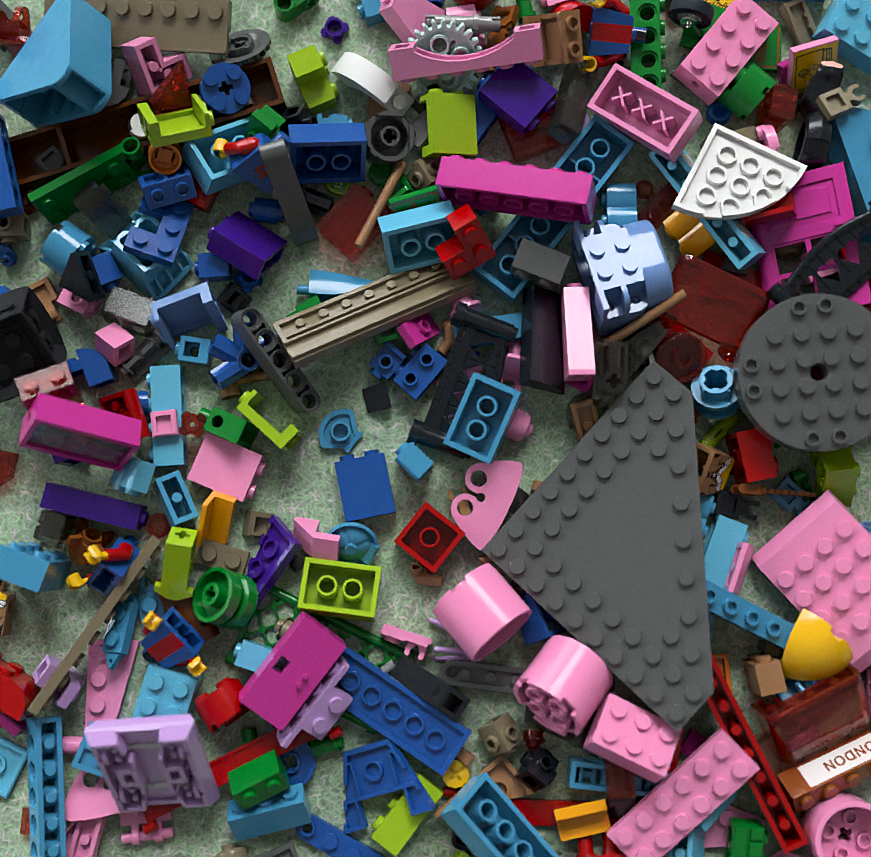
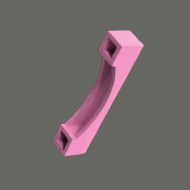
(412, 62)

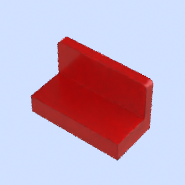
(781, 210)

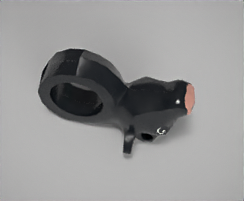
(815, 131)

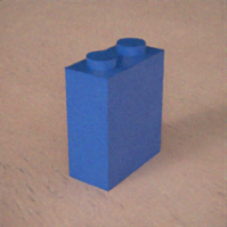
(365, 486)

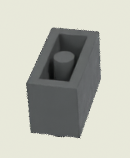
(539, 264)

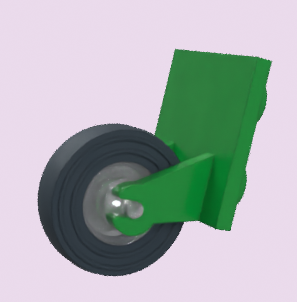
(695, 18)

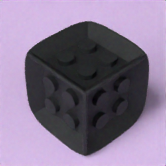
(26, 339)

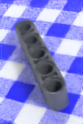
(288, 191)
(265, 356)

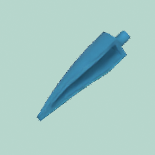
(329, 284)

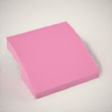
(739, 568)

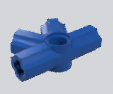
(230, 353)

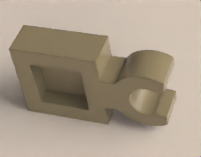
(838, 103)

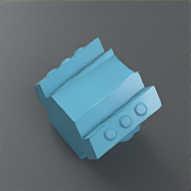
(147, 275)

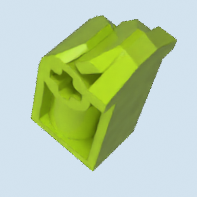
(178, 564)

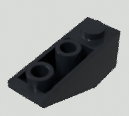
(430, 688)

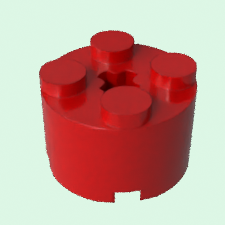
(221, 705)

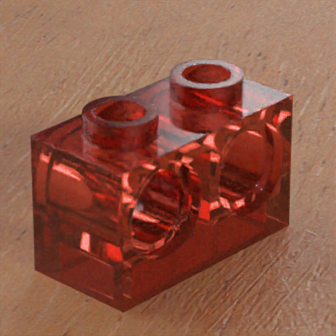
(777, 107)

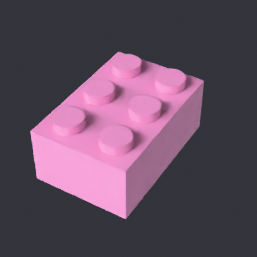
(632, 738)

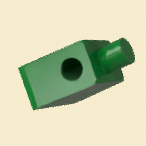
(230, 427)

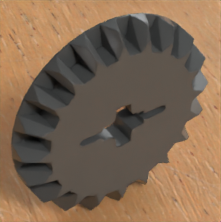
(244, 47)

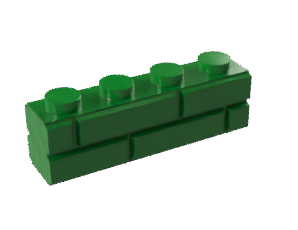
(746, 838)

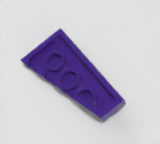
(273, 556)

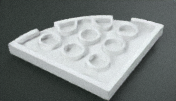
(735, 178)

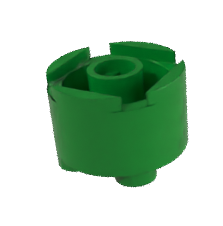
(747, 91)

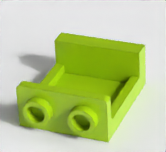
(450, 124)
(176, 125)
(284, 441)

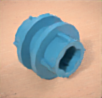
(715, 393)

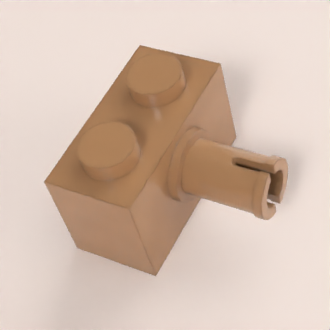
(764, 674)

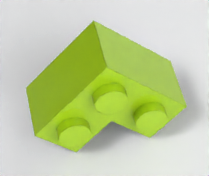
(311, 74)
(836, 472)

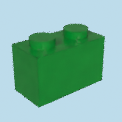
(258, 780)

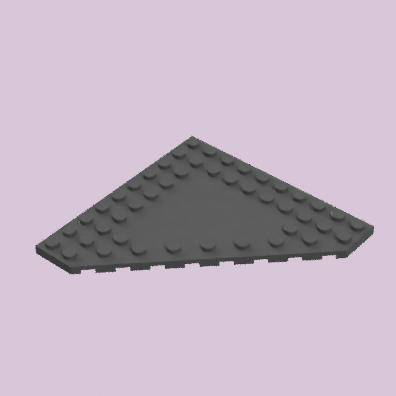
(620, 546)

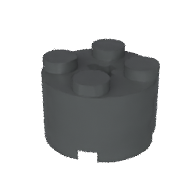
(395, 128)

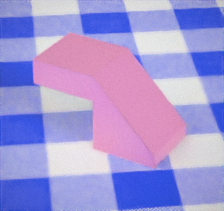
(315, 543)

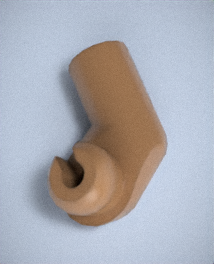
(446, 345)
(424, 576)

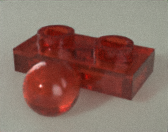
(659, 204)
(619, 781)

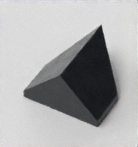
(81, 277)

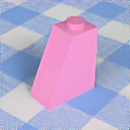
(407, 15)

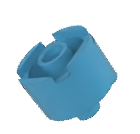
(63, 243)

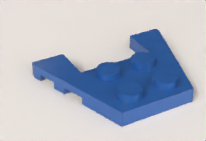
(377, 771)

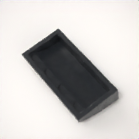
(541, 341)

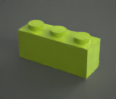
(398, 823)

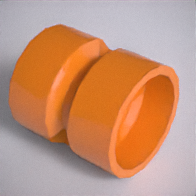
(165, 159)

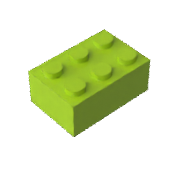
(339, 589)

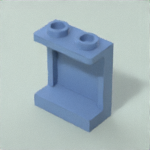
(186, 313)

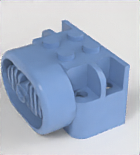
(623, 271)

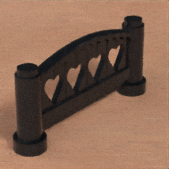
(850, 273)
(473, 329)

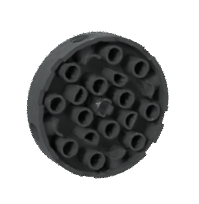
(775, 378)

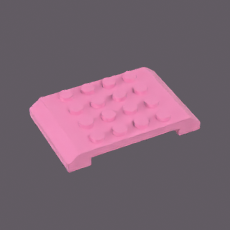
(826, 568)

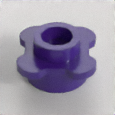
(334, 23)

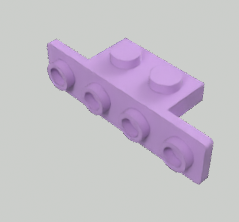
(320, 708)

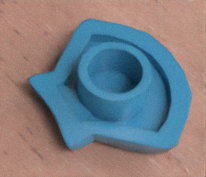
(339, 430)

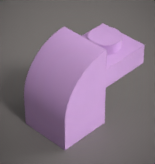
(71, 688)

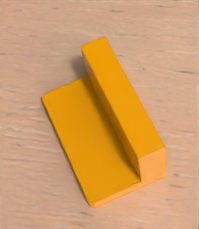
(216, 518)
(582, 820)

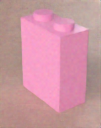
(227, 468)

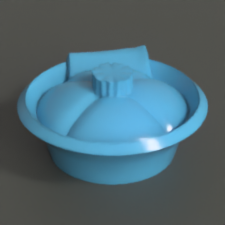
(357, 543)

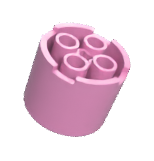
(482, 612)
(564, 685)
(825, 819)

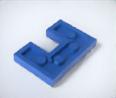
(166, 242)

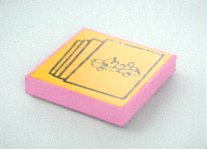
(806, 58)

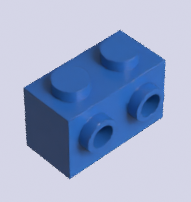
(420, 371)

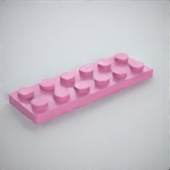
(684, 798)

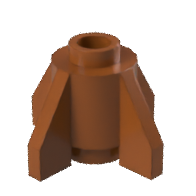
(84, 538)

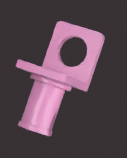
(512, 364)

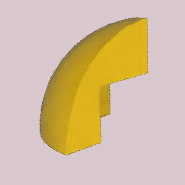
(813, 650)

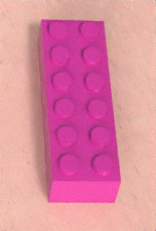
(517, 189)

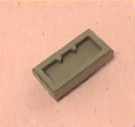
(798, 21)

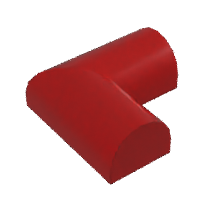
(126, 404)

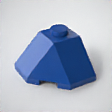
(540, 624)

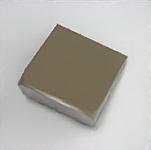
(256, 523)

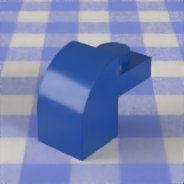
(94, 366)

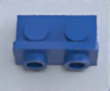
(167, 189)

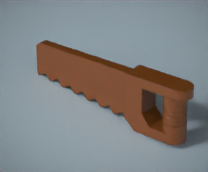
(507, 24)
(760, 490)

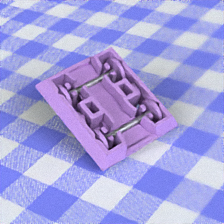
(153, 762)

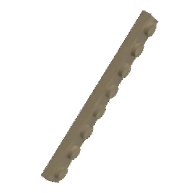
(90, 633)

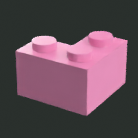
(149, 65)

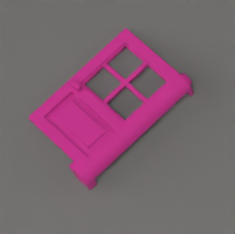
(821, 206)

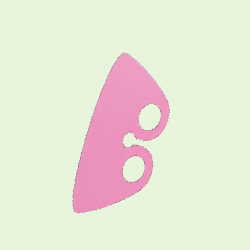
(499, 492)
(88, 802)

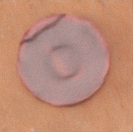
(682, 356)

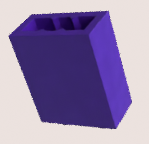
(518, 96)
(246, 244)

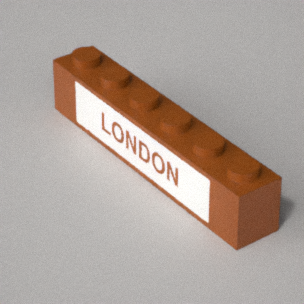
(827, 773)

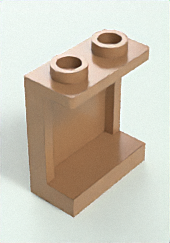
(560, 37)

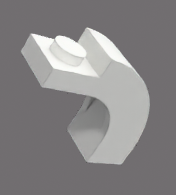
(373, 81)

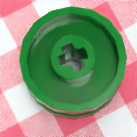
(225, 598)

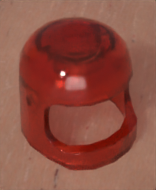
(15, 31)

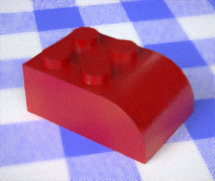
(16, 690)

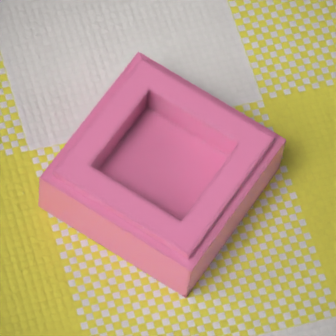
(164, 423)

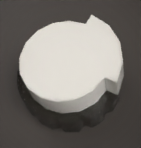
(135, 129)

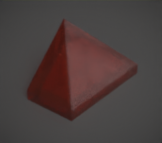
(173, 91)

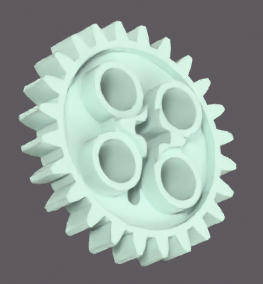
(448, 33)

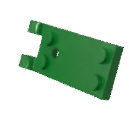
(110, 168)

